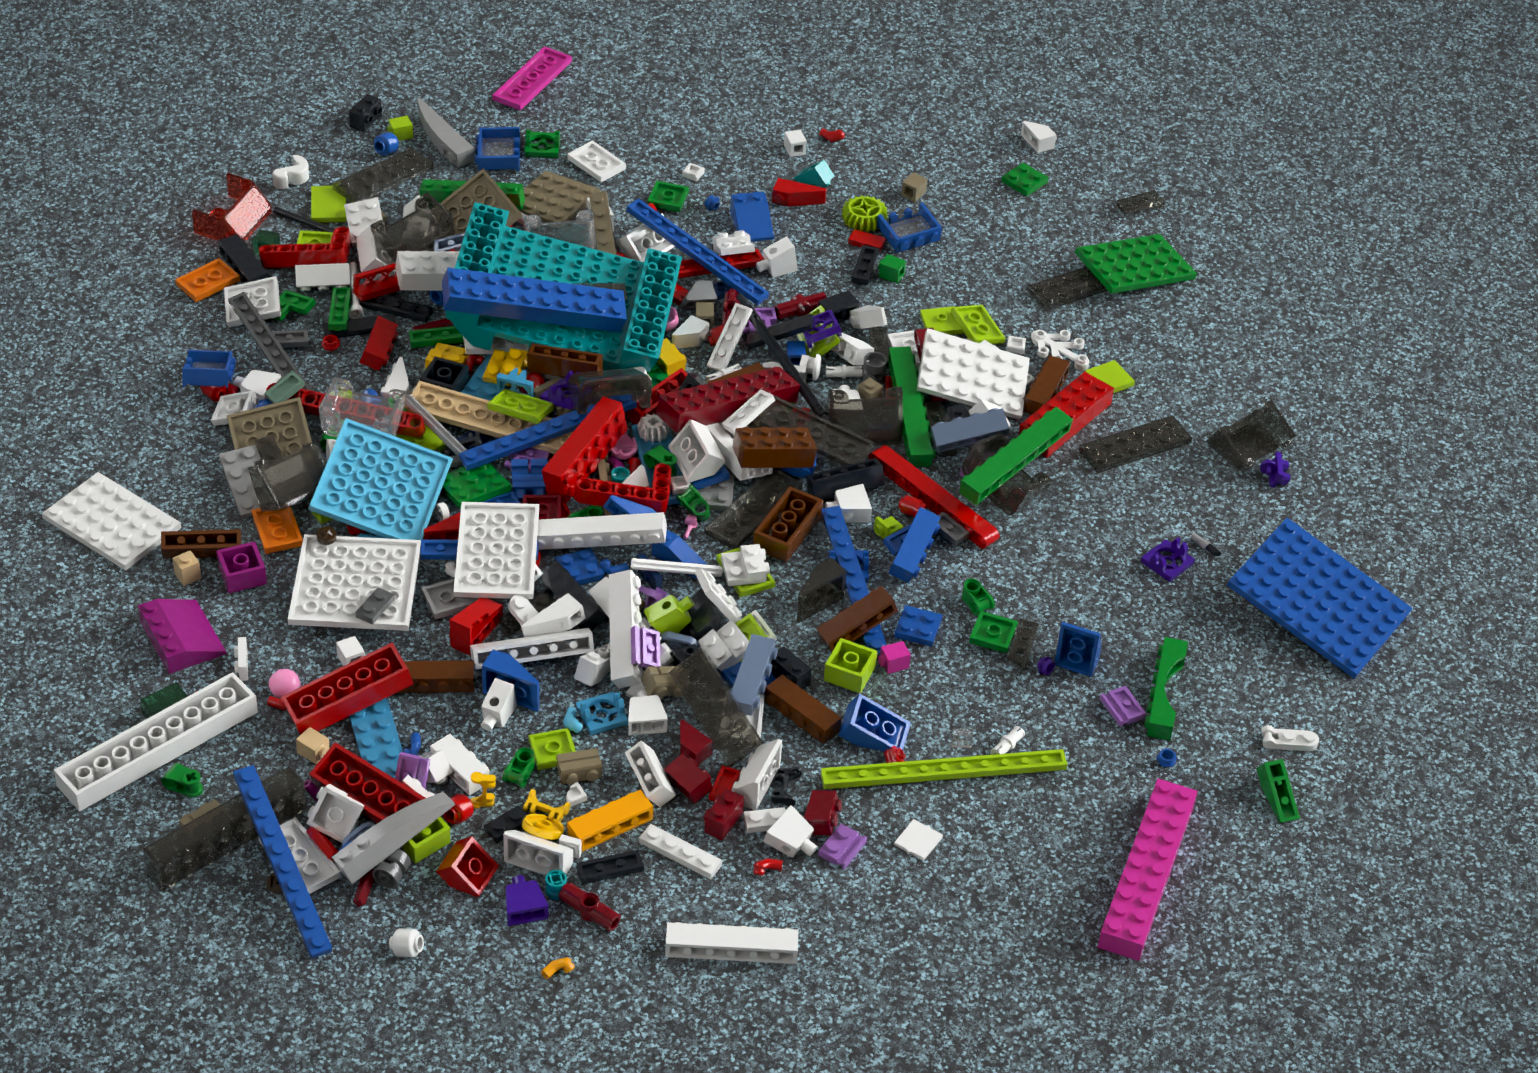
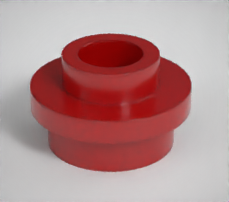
(330, 343)

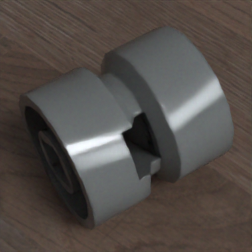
(875, 367)
(391, 869)

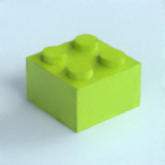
(850, 665)

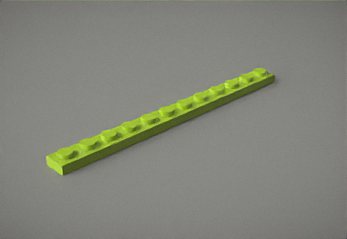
(943, 769)

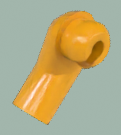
(555, 965)

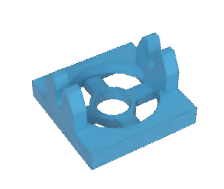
(515, 381)
(588, 718)

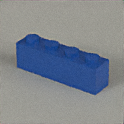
(913, 547)

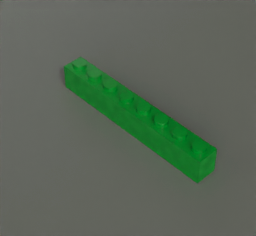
(915, 426)
(1015, 455)

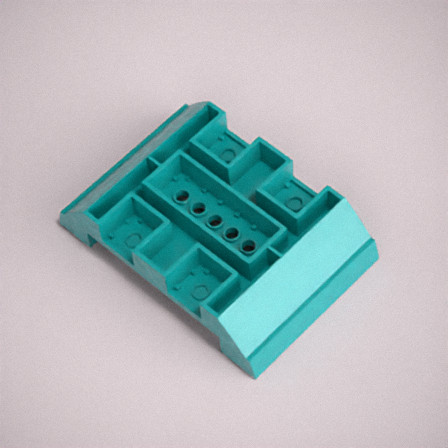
(509, 251)

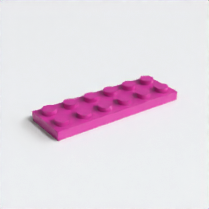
(532, 78)

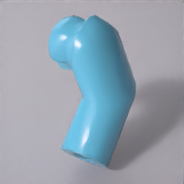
(571, 722)

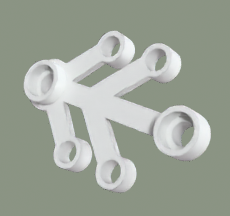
(1041, 338)

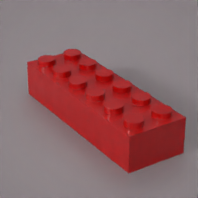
(1080, 400)
(585, 448)
(348, 689)
(363, 783)

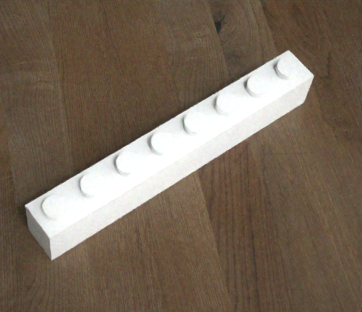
(601, 531)

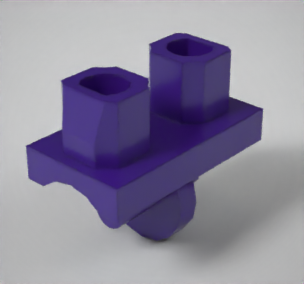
(1276, 470)

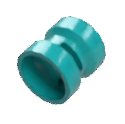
(619, 474)
(554, 882)

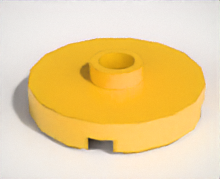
(541, 827)

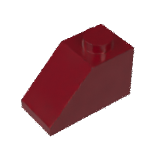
(694, 743)

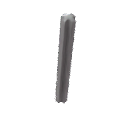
(434, 425)

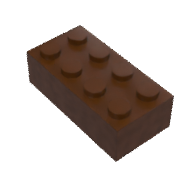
(774, 447)
(788, 523)

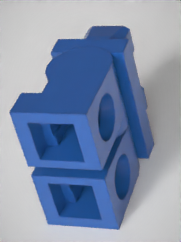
(528, 482)

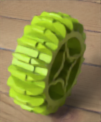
(862, 213)

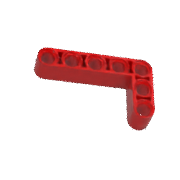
(308, 254)
(599, 491)

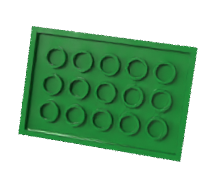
(1135, 263)

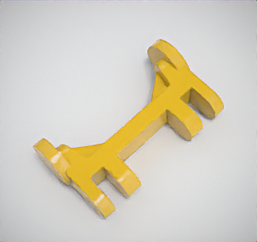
(486, 781)
(535, 805)

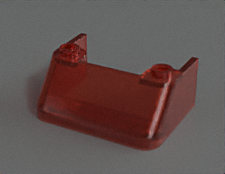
(241, 218)

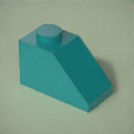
(816, 175)

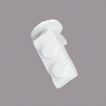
(807, 365)

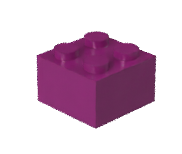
(241, 567)

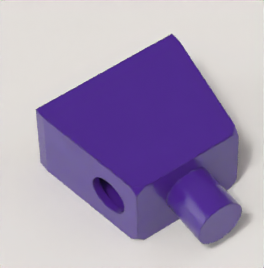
(525, 902)

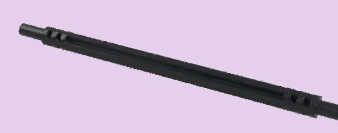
(784, 360)

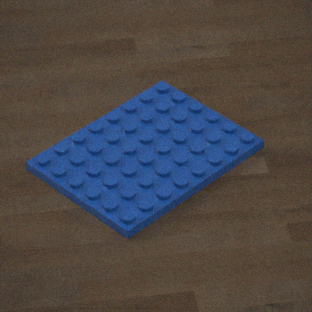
(1320, 597)

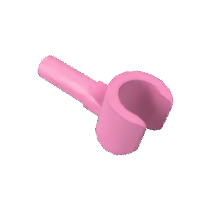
(692, 523)

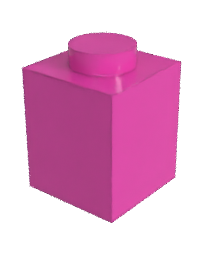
(894, 657)

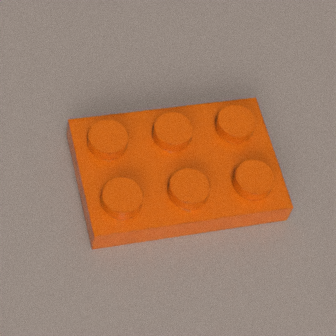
(207, 280)
(277, 529)

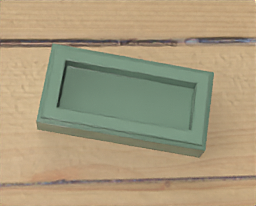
(285, 388)

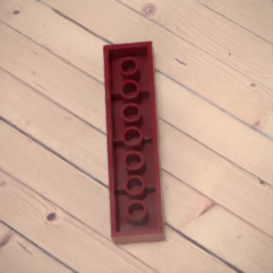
(720, 399)

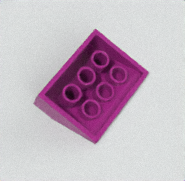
(179, 633)

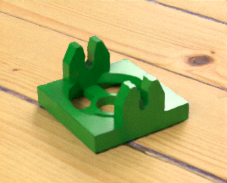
(550, 151)

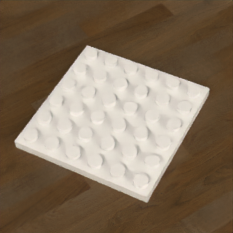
(342, 575)

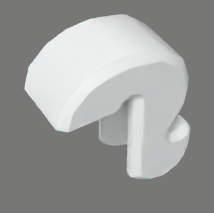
(291, 175)

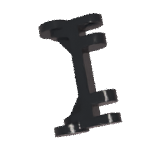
(472, 441)
(785, 775)

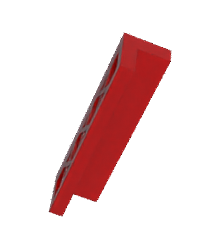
(380, 287)

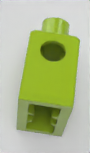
(669, 614)

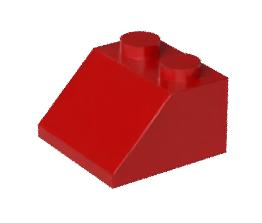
(467, 867)

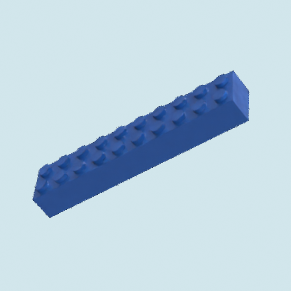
(533, 300)

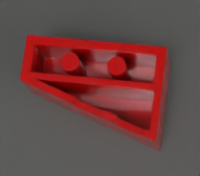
(474, 624)

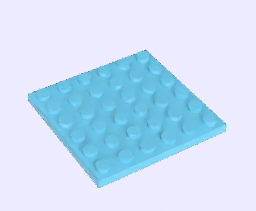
(380, 483)

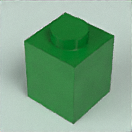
(892, 268)

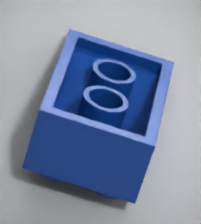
(752, 215)
(1078, 649)
(507, 669)
(873, 725)

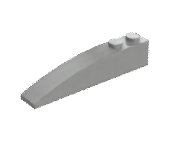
(444, 137)
(389, 835)

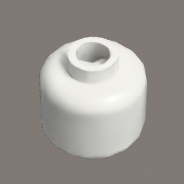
(406, 943)

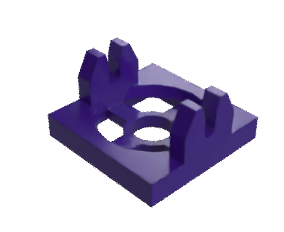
(826, 318)
(556, 395)
(1160, 567)

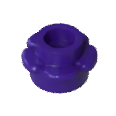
(1046, 665)

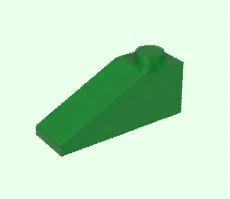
(1278, 790)

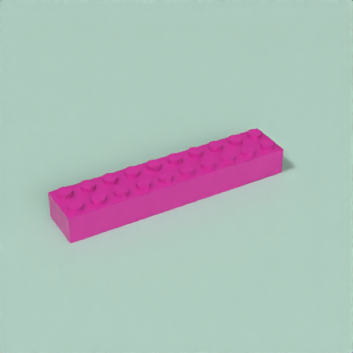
(1147, 870)

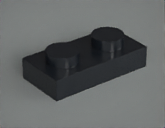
(508, 821)

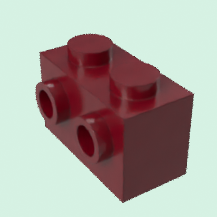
(689, 778)
(823, 811)
(723, 814)

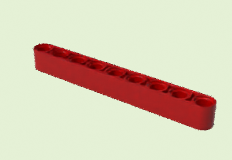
(405, 427)
(937, 498)

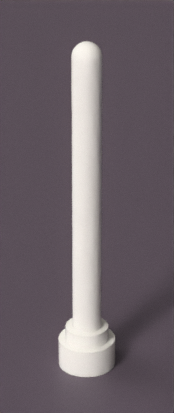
(355, 311)

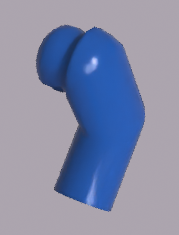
(610, 569)
(415, 739)

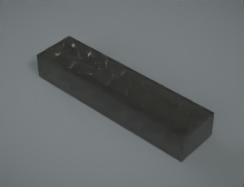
(219, 832)

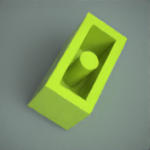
(428, 840)

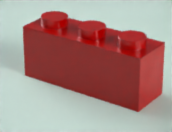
(379, 344)

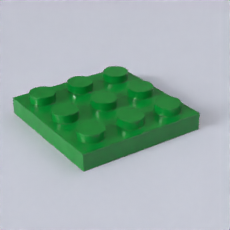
(475, 484)

